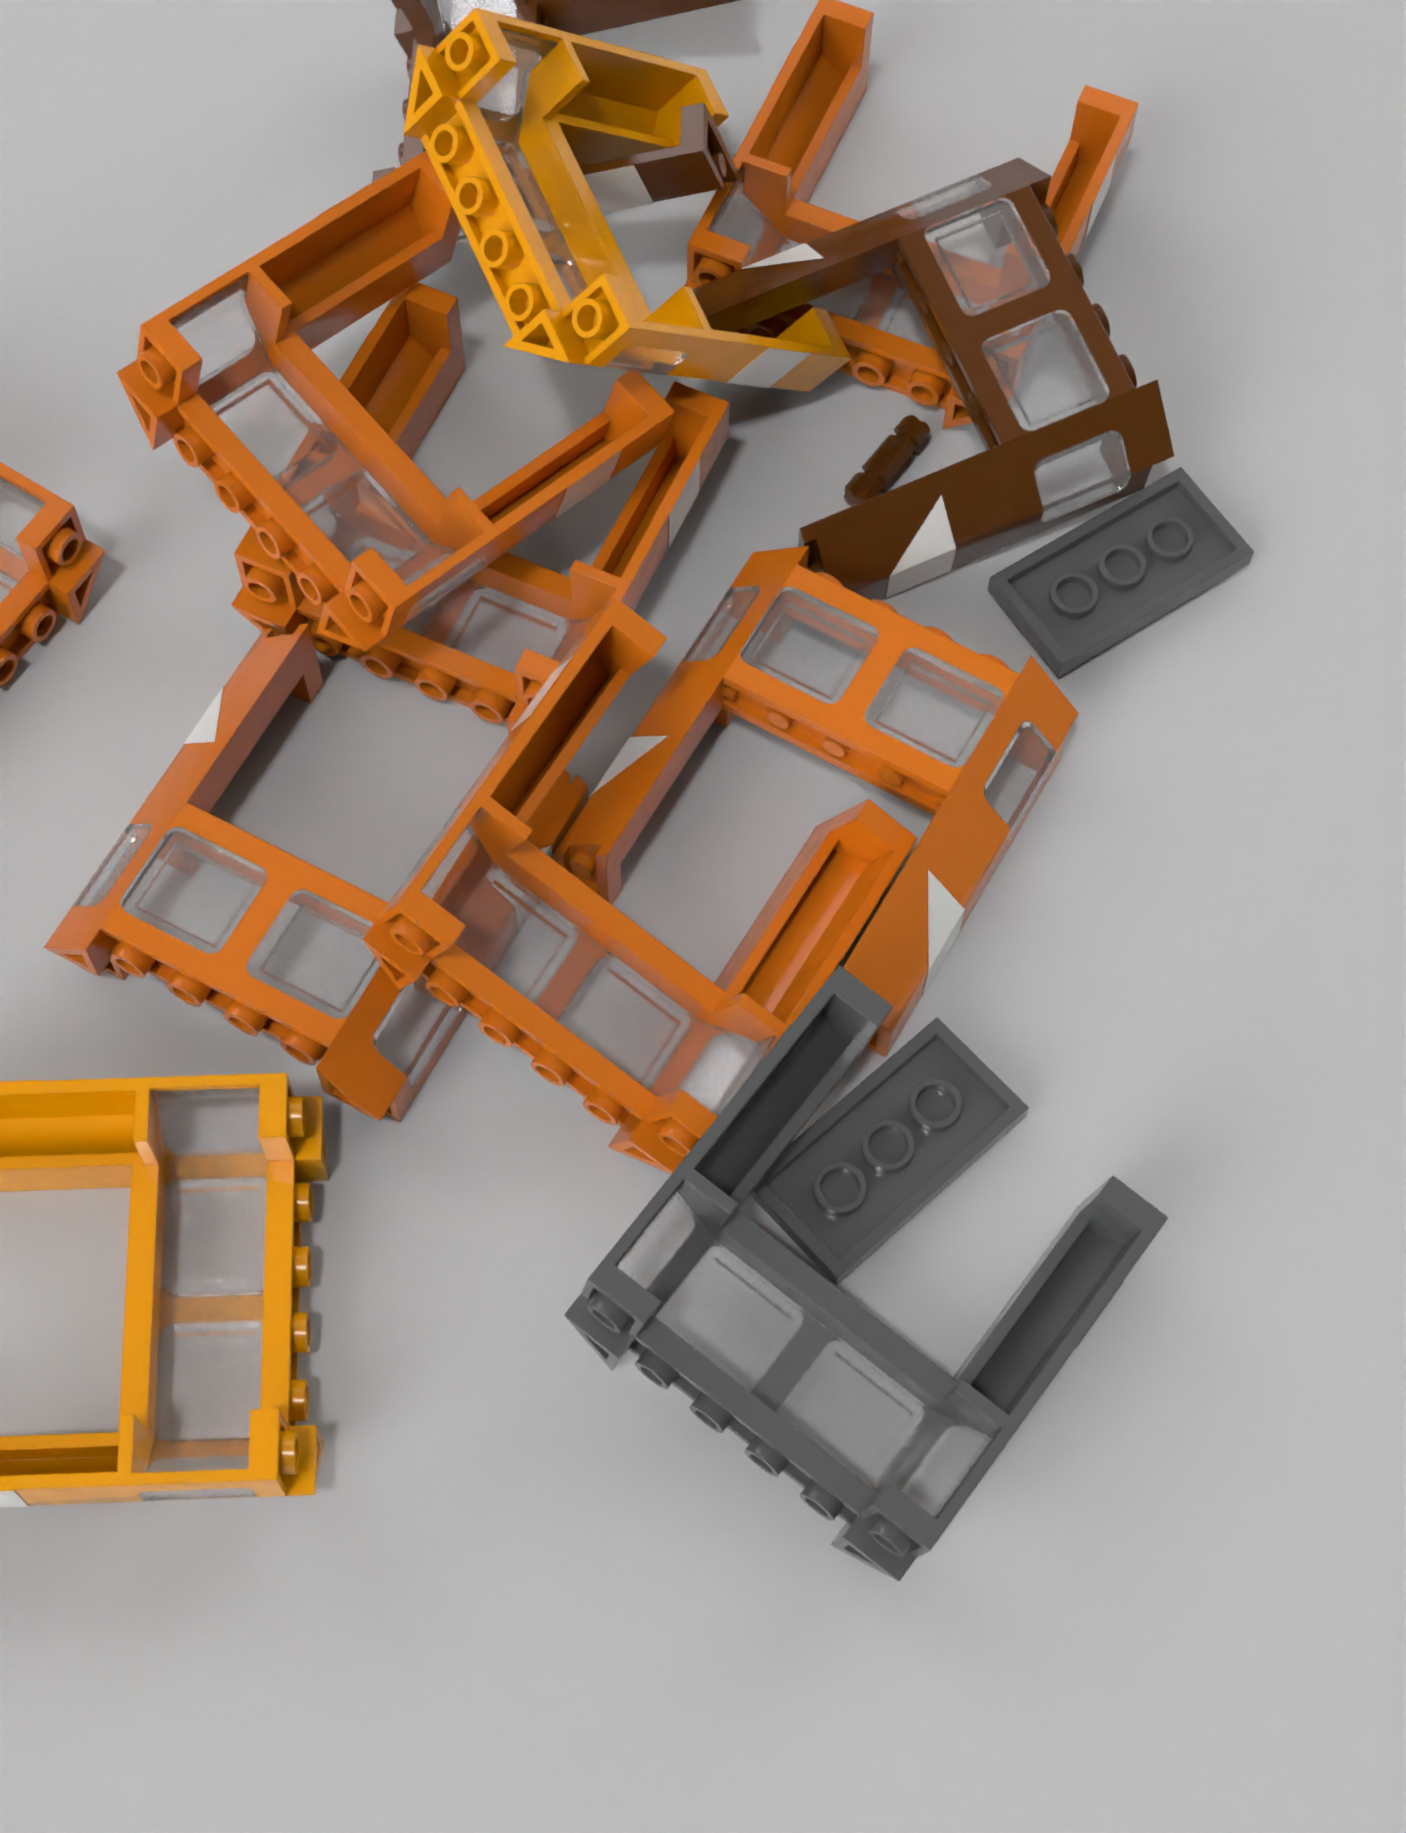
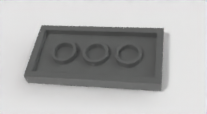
(1119, 571)
(887, 1150)

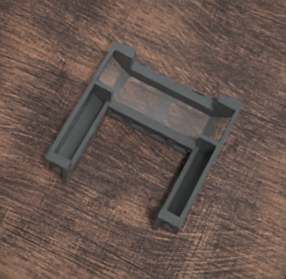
(800, 1362)

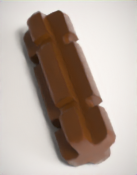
(888, 461)

